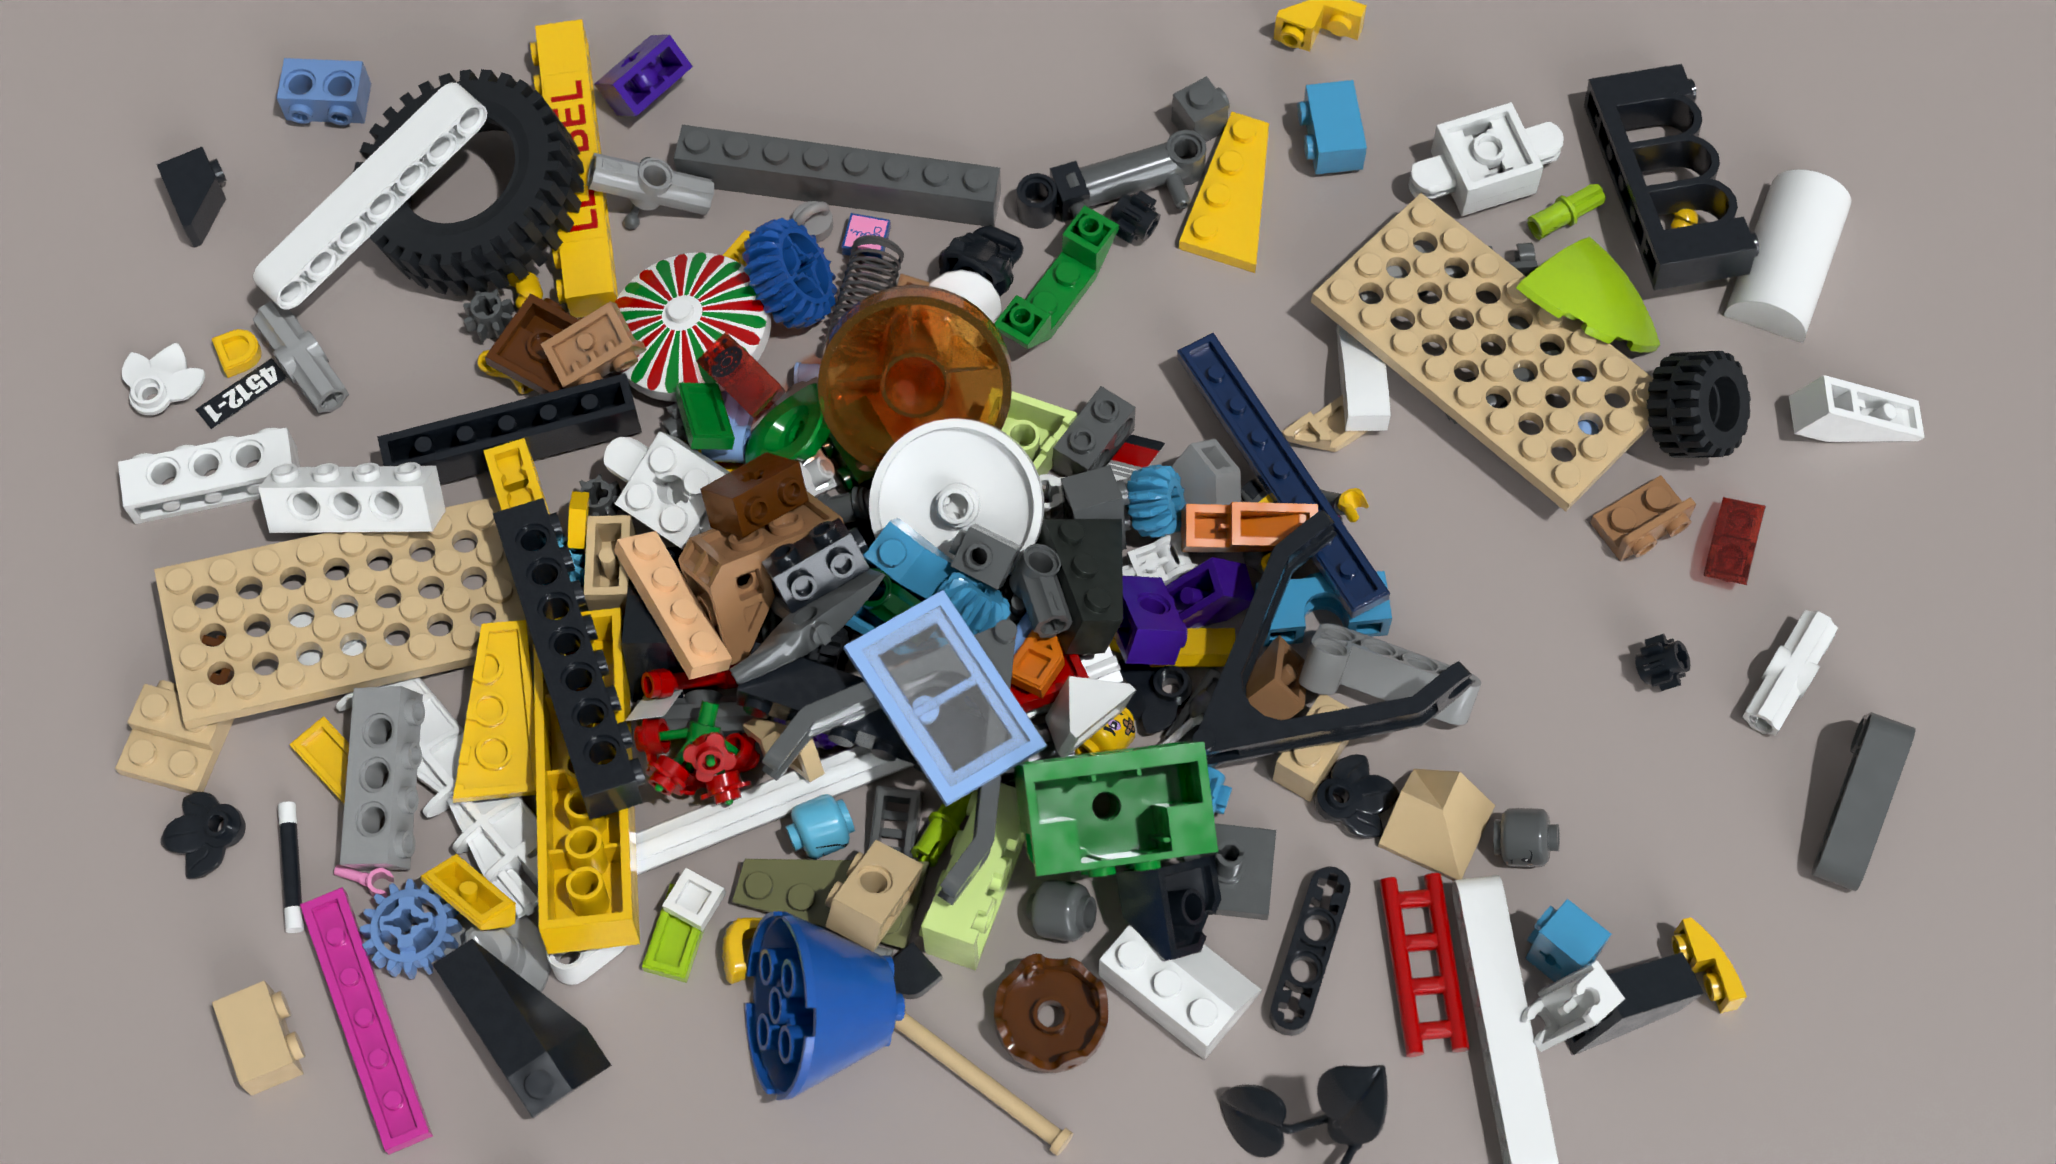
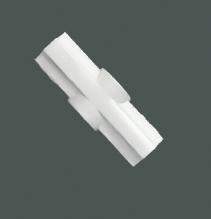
(1790, 672)

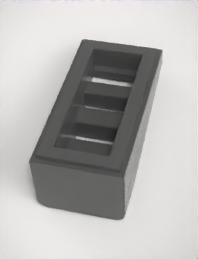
(880, 813)

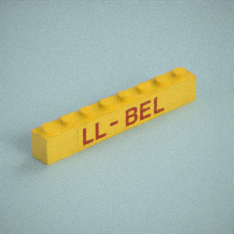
(569, 91)

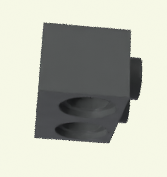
(1094, 434)

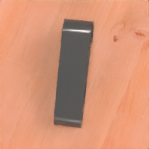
(1864, 800)

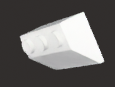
(1188, 996)

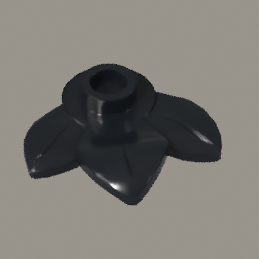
(1149, 700)
(1361, 793)
(198, 833)

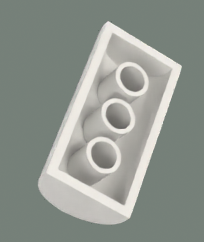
(1796, 247)

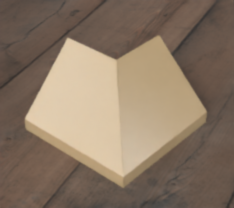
(1437, 821)

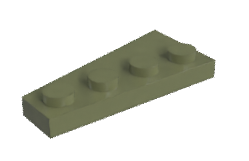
(803, 888)

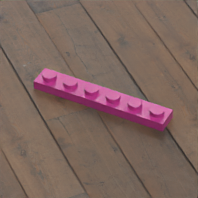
(366, 1021)

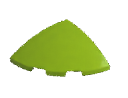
(1592, 287)

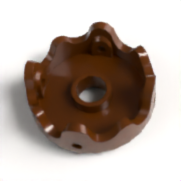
(1053, 982)

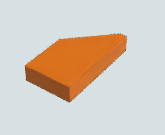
(1037, 664)

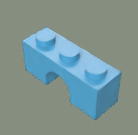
(1315, 594)

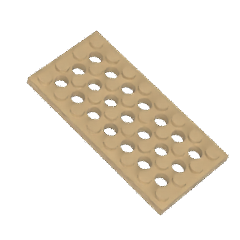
(1494, 374)
(336, 672)

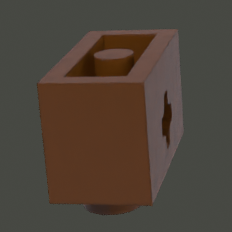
(754, 494)

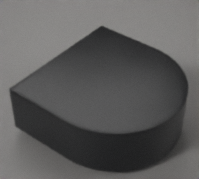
(914, 973)

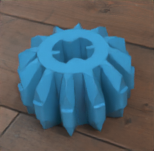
(1155, 500)
(976, 601)

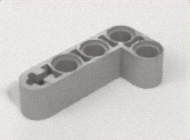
(1377, 669)

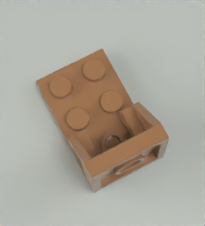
(718, 561)

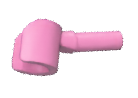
(364, 878)

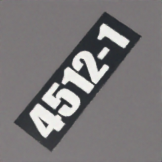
(241, 393)

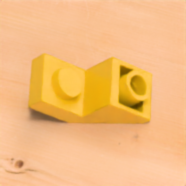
(1301, 23)

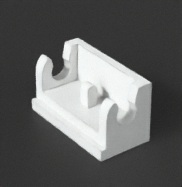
(1573, 1004)

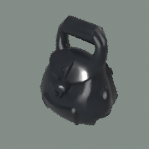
(985, 252)

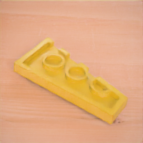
(1229, 203)
(500, 719)

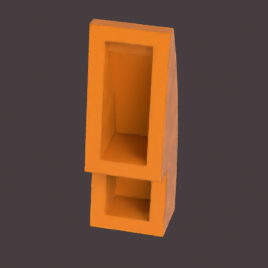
(1240, 525)

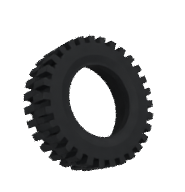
(517, 223)

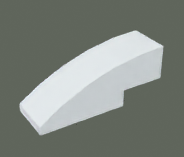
(1362, 385)

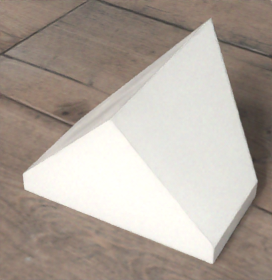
(1084, 709)

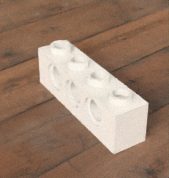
(191, 491)
(291, 509)

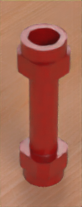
(662, 682)

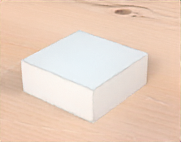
(694, 899)

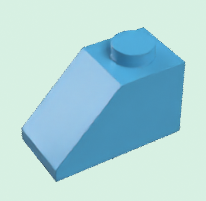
(910, 559)

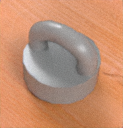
(816, 218)

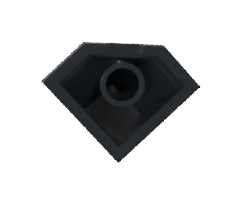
(1171, 903)

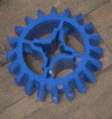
(789, 273)

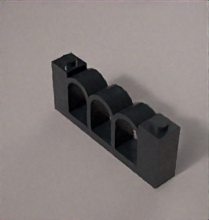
(1682, 253)

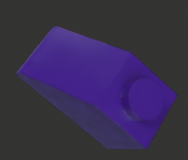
(1212, 592)

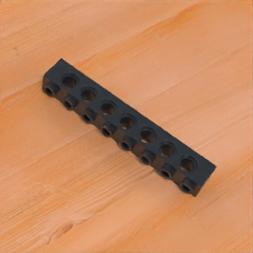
(605, 786)

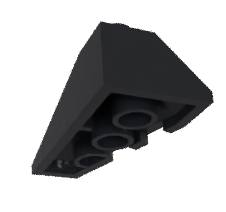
(527, 1034)

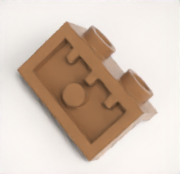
(593, 347)
(1642, 518)

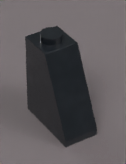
(1649, 994)

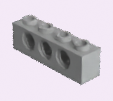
(369, 759)

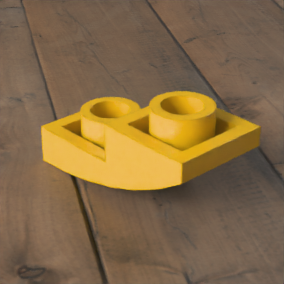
(1706, 955)

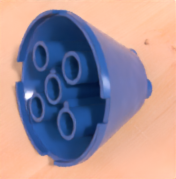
(814, 1004)

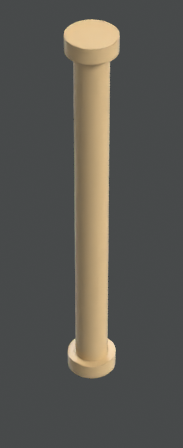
(985, 1084)

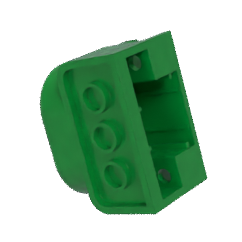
(1155, 813)

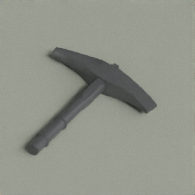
(807, 627)

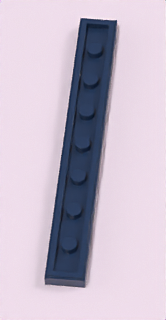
(1280, 469)

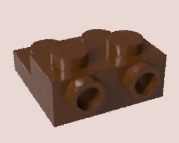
(519, 346)

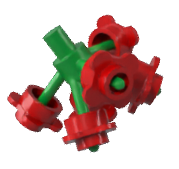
(699, 758)

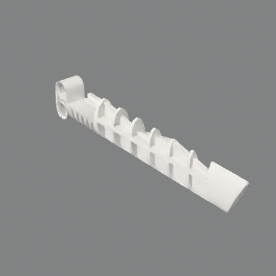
(495, 830)

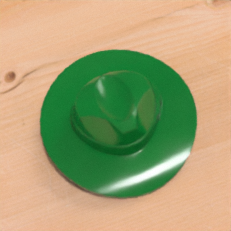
(791, 429)

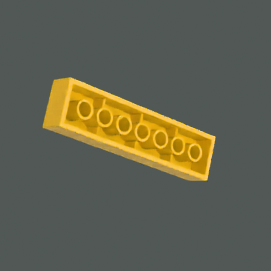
(583, 863)

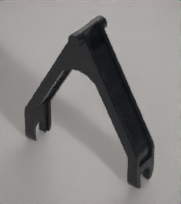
(1240, 732)

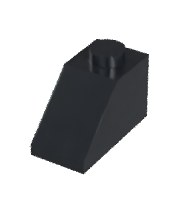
(195, 191)

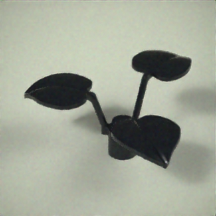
(1349, 1096)

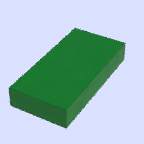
(704, 416)

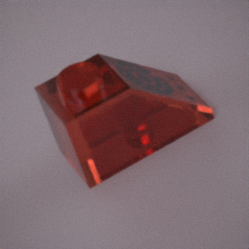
(741, 376)

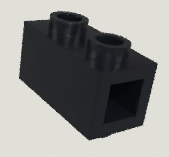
(816, 563)

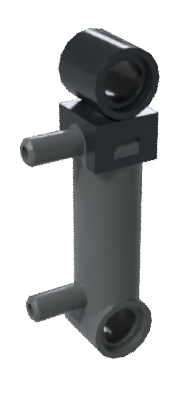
(1110, 179)

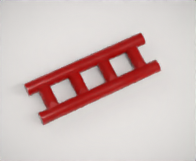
(1408, 987)

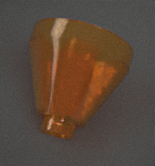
(910, 362)

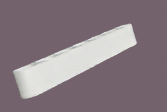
(370, 196)
(1498, 1008)

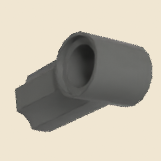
(1039, 587)

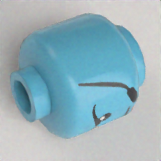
(820, 826)

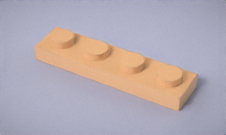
(673, 605)

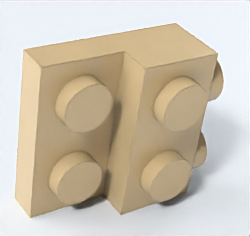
(161, 746)

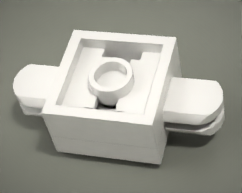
(1475, 143)
(663, 484)

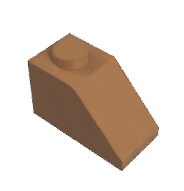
(1275, 682)

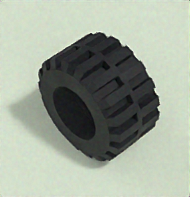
(1699, 404)

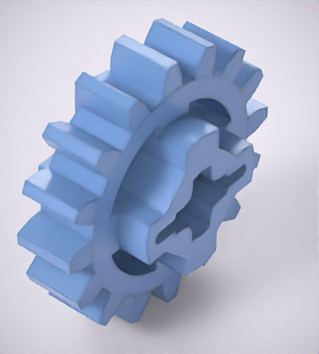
(396, 915)

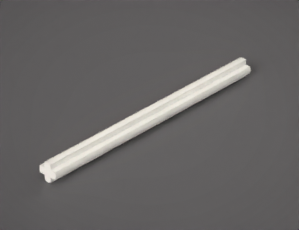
(777, 798)

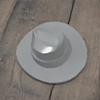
(515, 946)

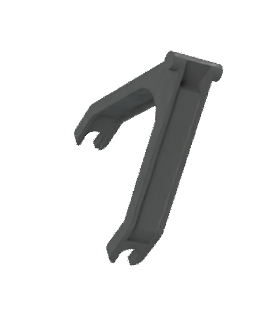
(859, 701)

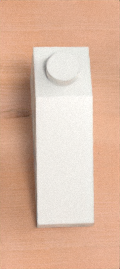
(1854, 413)

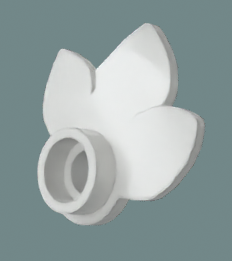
(161, 375)

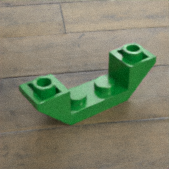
(1064, 284)

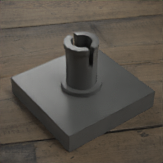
(1244, 870)

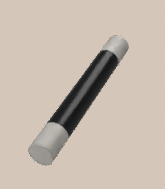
(290, 867)

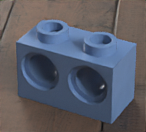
(323, 88)

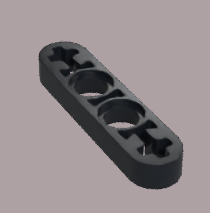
(1310, 950)

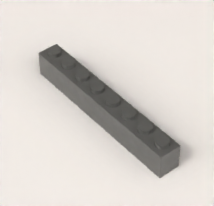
(841, 175)

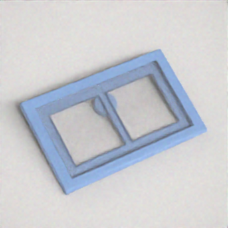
(945, 697)

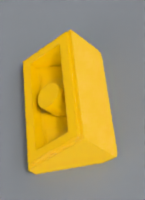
(471, 894)

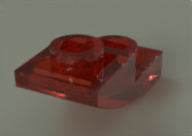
(1734, 541)

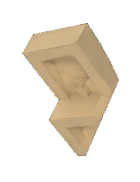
(1323, 430)
(767, 732)

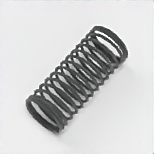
(875, 265)

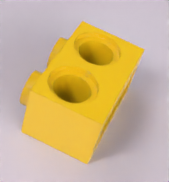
(514, 474)

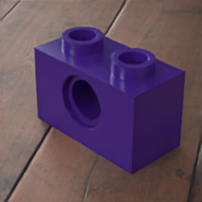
(1150, 623)

